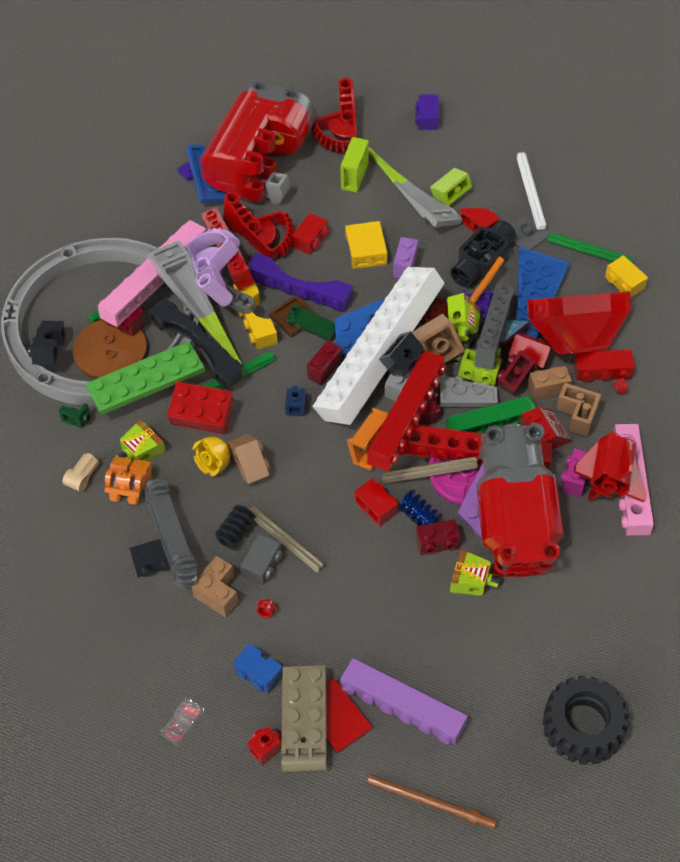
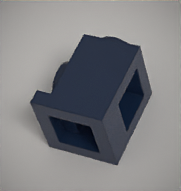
(295, 401)

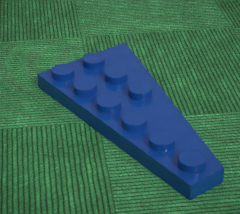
(537, 279)

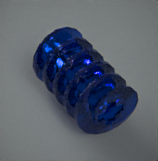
(417, 510)

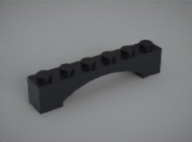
(167, 316)

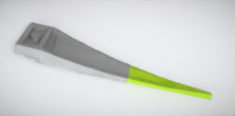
(427, 206)
(179, 273)

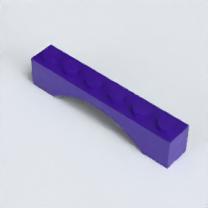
(330, 294)

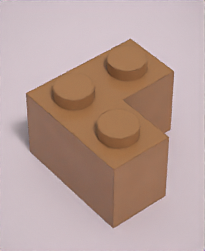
(581, 405)
(247, 454)
(213, 587)

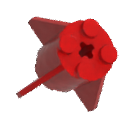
(612, 468)

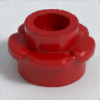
(620, 386)
(265, 608)

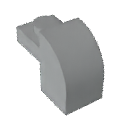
(276, 187)

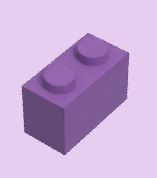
(405, 256)

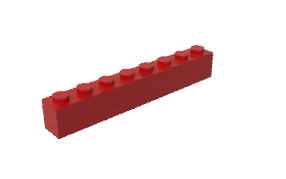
(406, 411)

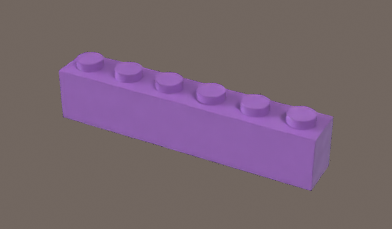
(403, 701)

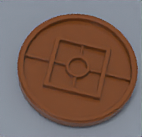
(106, 349)

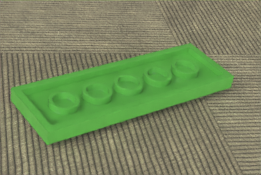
(144, 377)

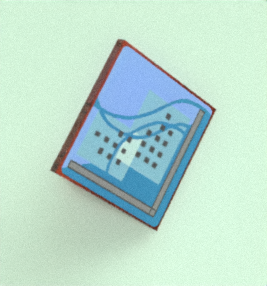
(511, 329)

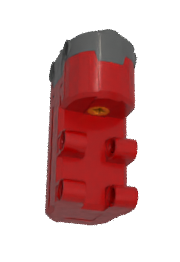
(258, 123)

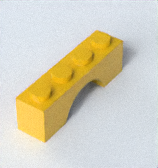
(261, 330)

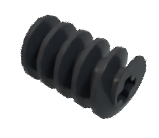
(234, 525)

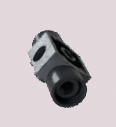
(481, 252)

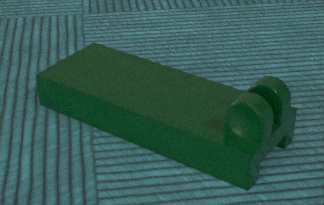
(311, 322)

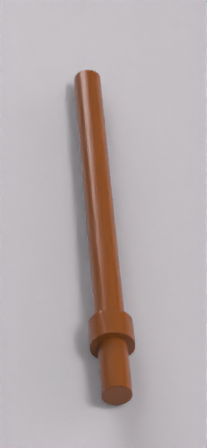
(472, 816)

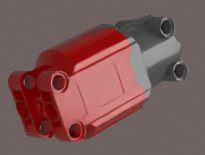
(518, 501)

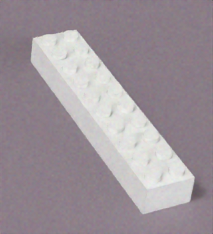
(361, 367)

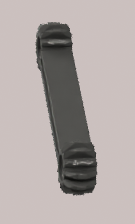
(170, 533)

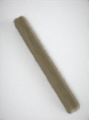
(430, 469)
(287, 540)

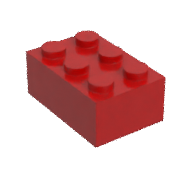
(200, 408)

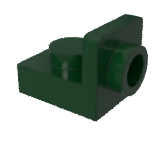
(74, 417)

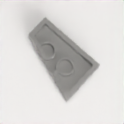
(461, 393)

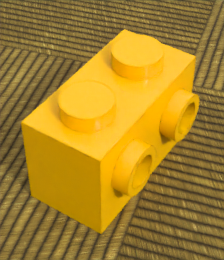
(626, 276)

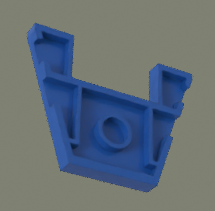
(352, 325)

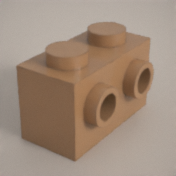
(548, 382)

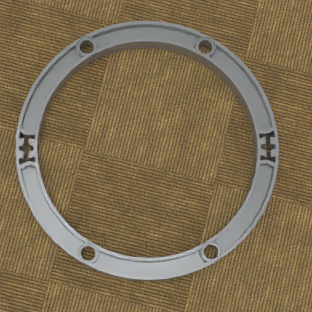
(35, 279)

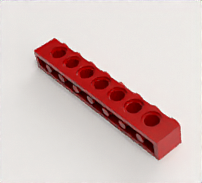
(461, 440)

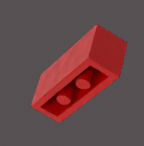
(604, 365)

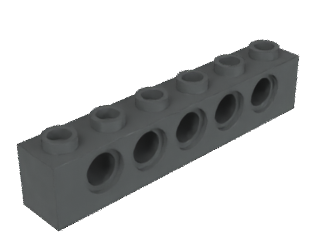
(494, 327)

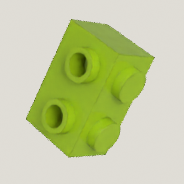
(451, 186)
(482, 375)

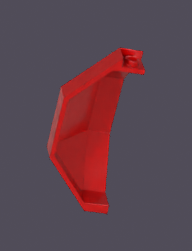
(580, 321)

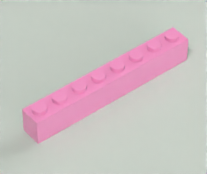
(141, 282)

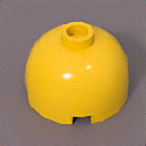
(211, 455)

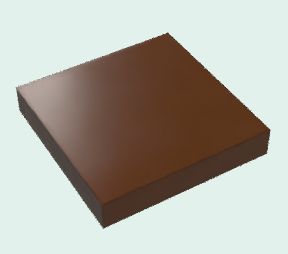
(280, 313)

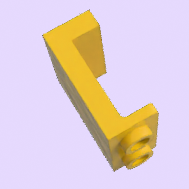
(366, 244)

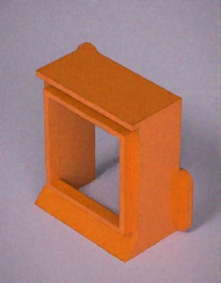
(364, 438)

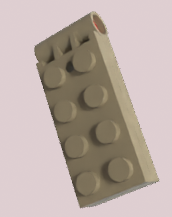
(304, 719)

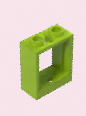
(354, 164)

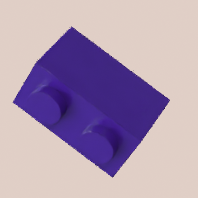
(427, 112)

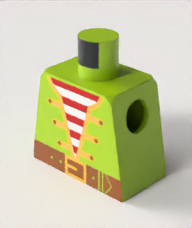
(463, 315)
(141, 443)
(472, 575)

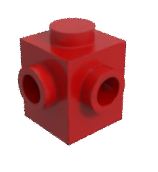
(264, 744)

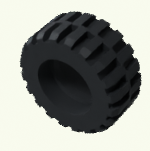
(594, 695)

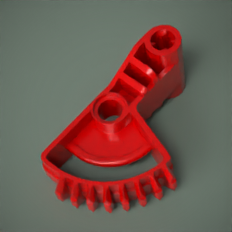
(339, 123)
(257, 230)

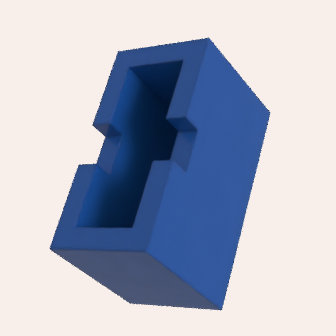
(261, 672)

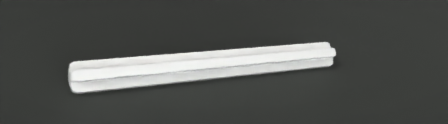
(531, 191)

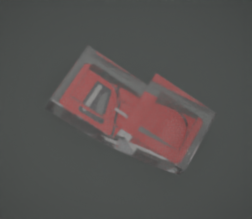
(182, 722)

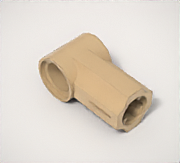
(79, 476)

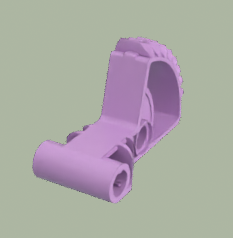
(211, 260)

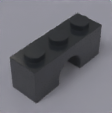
(45, 343)

